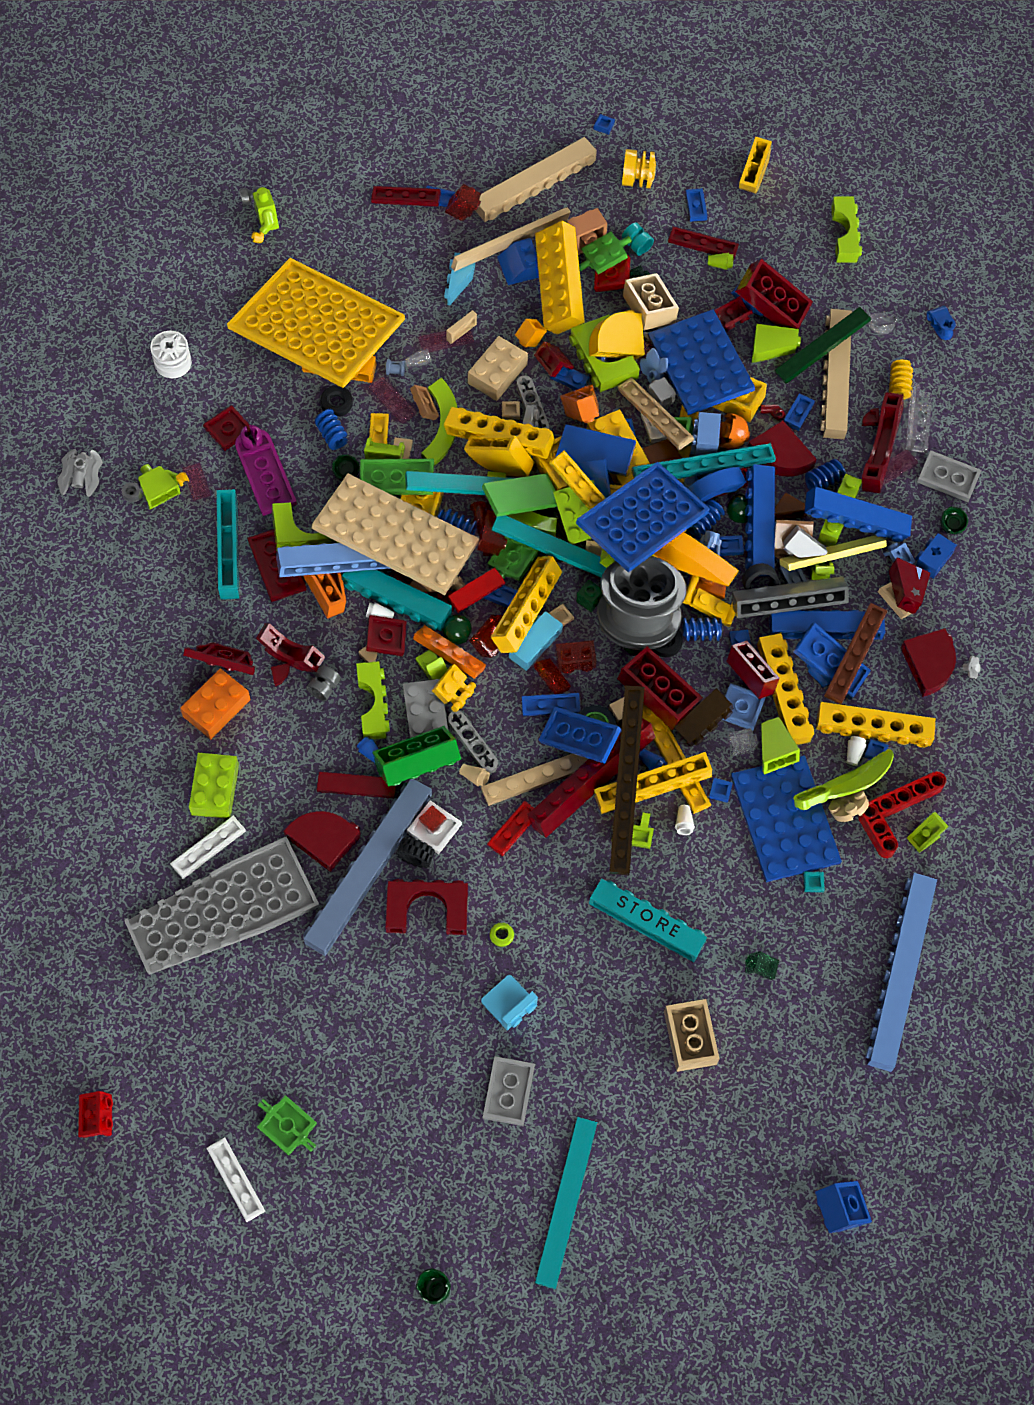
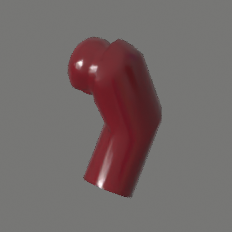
(774, 410)

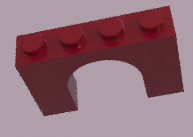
(402, 894)

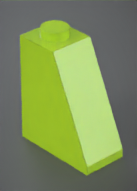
(774, 342)
(777, 746)

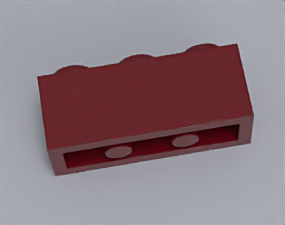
(752, 669)

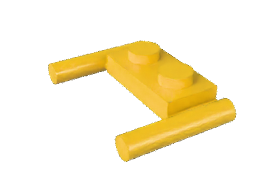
(708, 603)

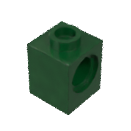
(589, 595)

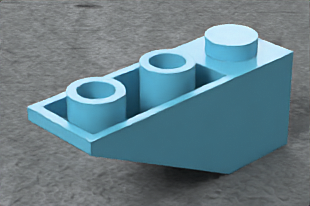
(458, 281)

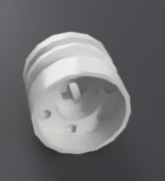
(171, 354)

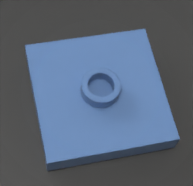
(745, 705)

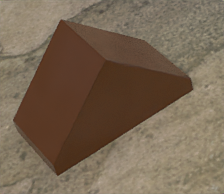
(789, 508)

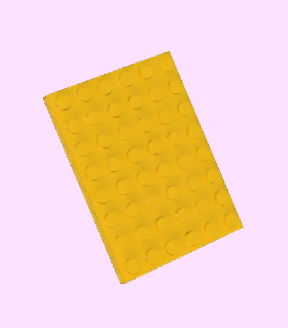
(316, 322)

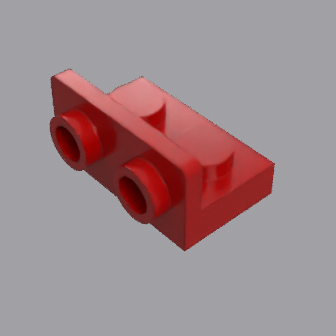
(95, 1114)

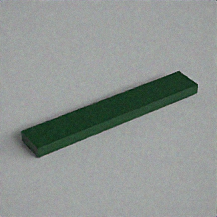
(822, 345)

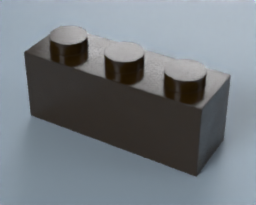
(704, 718)

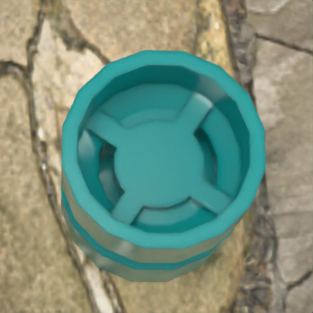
(641, 240)

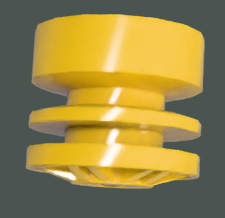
(638, 168)

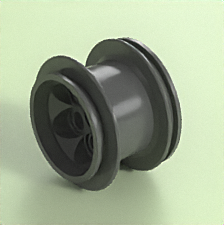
(641, 605)

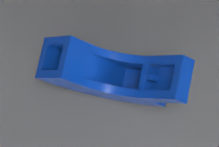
(718, 483)

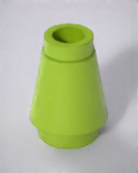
(721, 261)

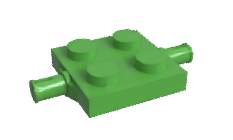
(604, 253)
(513, 560)
(287, 1125)

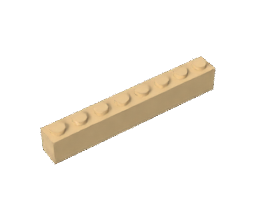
(536, 178)
(836, 383)

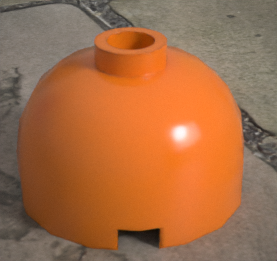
(735, 429)

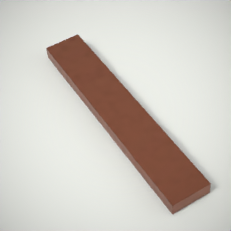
(855, 653)

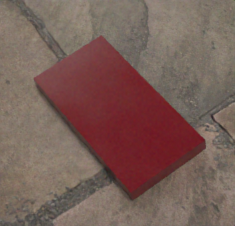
(265, 553)

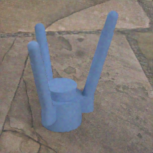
(711, 539)

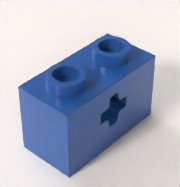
(941, 548)

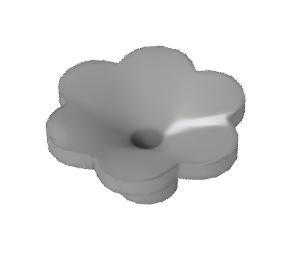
(973, 667)

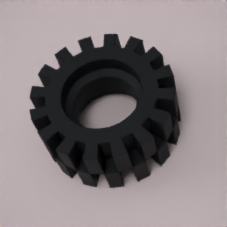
(415, 852)

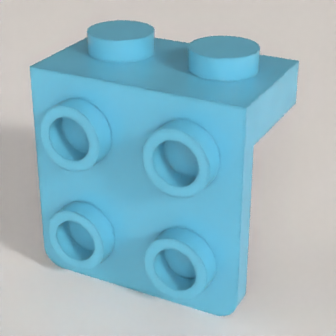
(509, 1002)

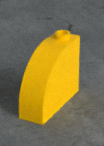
(756, 165)
(618, 336)
(500, 454)

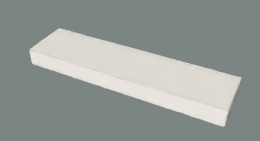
(207, 847)
(235, 1179)

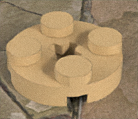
(848, 806)

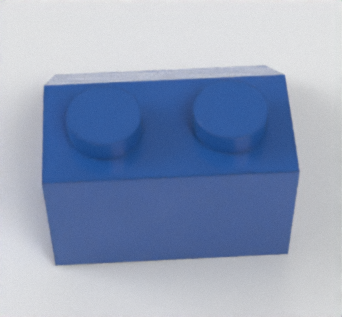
(519, 262)
(843, 1206)

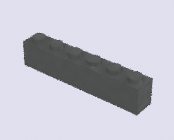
(790, 597)

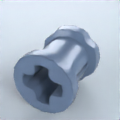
(395, 367)

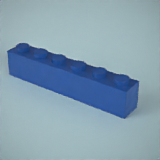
(858, 514)
(761, 516)
(834, 622)

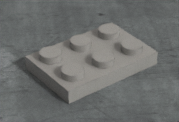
(949, 476)
(423, 707)
(508, 1091)

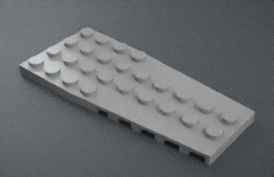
(224, 907)

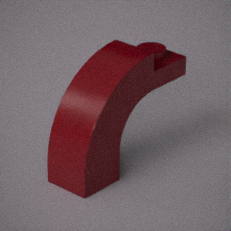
(298, 656)

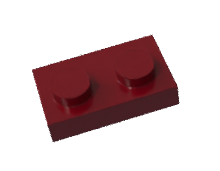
(732, 313)

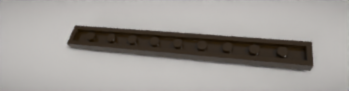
(627, 780)

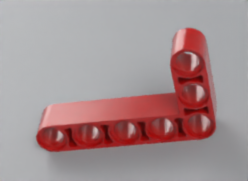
(895, 805)

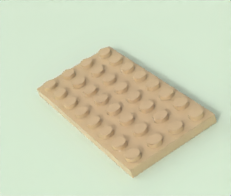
(395, 533)

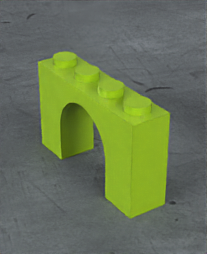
(604, 374)
(288, 533)

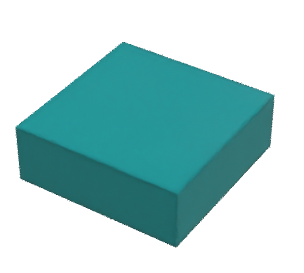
(813, 881)

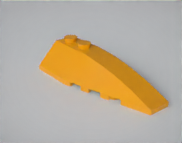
(697, 560)

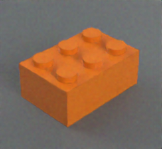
(215, 703)

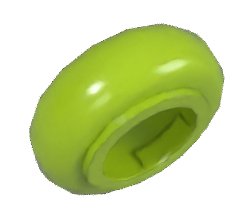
(501, 942)

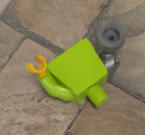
(264, 209)
(155, 485)

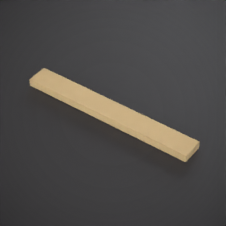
(504, 241)

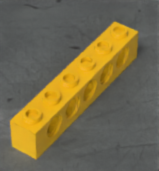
(474, 421)
(526, 604)
(776, 645)
(885, 720)
(659, 780)

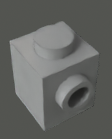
(662, 392)

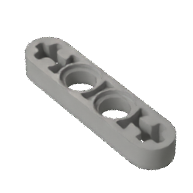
(533, 393)
(473, 741)

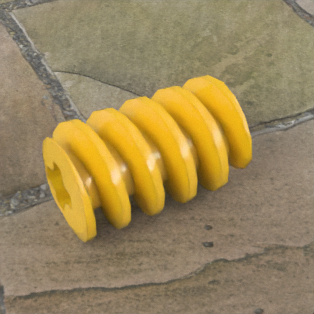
(901, 378)

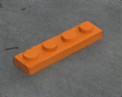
(449, 651)

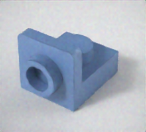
(901, 551)

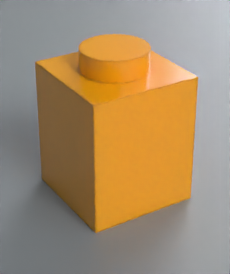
(530, 333)

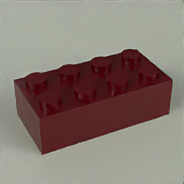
(773, 295)
(664, 690)

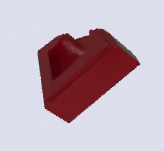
(871, 418)
(280, 673)

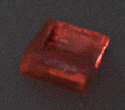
(432, 819)

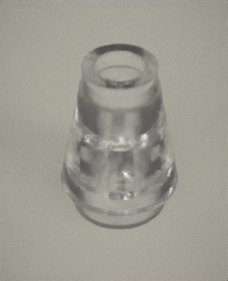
(419, 358)

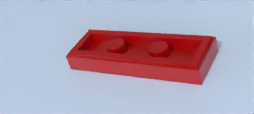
(476, 590)
(511, 830)

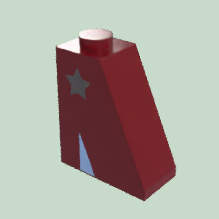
(908, 584)

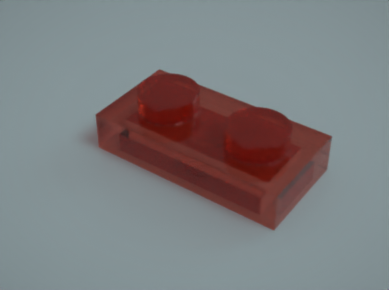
(552, 676)

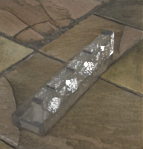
(914, 420)

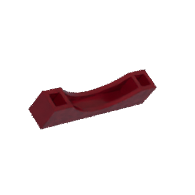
(877, 464)

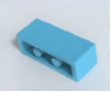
(538, 639)

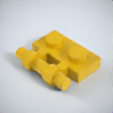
(448, 686)

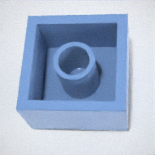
(706, 434)

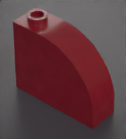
(790, 453)
(930, 660)
(323, 837)

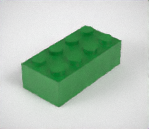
(416, 756)

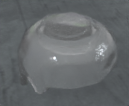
(882, 323)

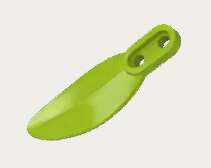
(848, 783)

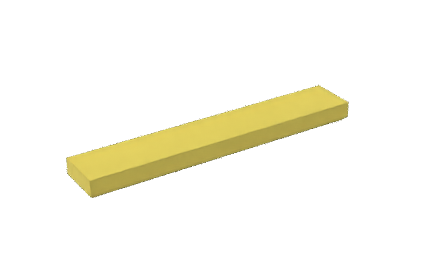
(835, 552)

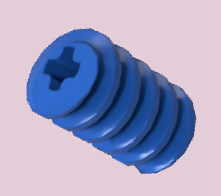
(331, 429)
(825, 474)
(710, 519)
(458, 522)
(702, 628)

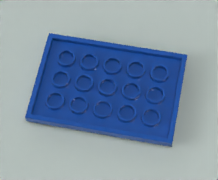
(701, 362)
(642, 516)
(782, 834)

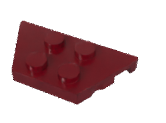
(222, 655)

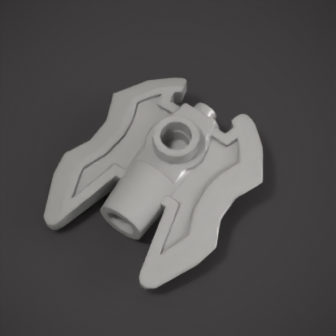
(78, 470)

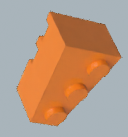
(581, 404)
(328, 592)

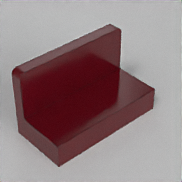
(552, 358)

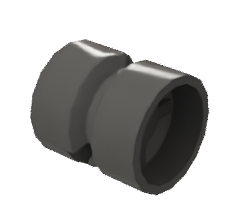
(325, 681)

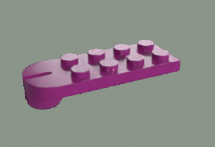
(263, 469)

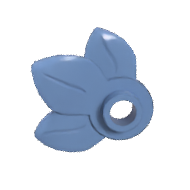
(653, 366)

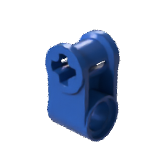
(941, 322)

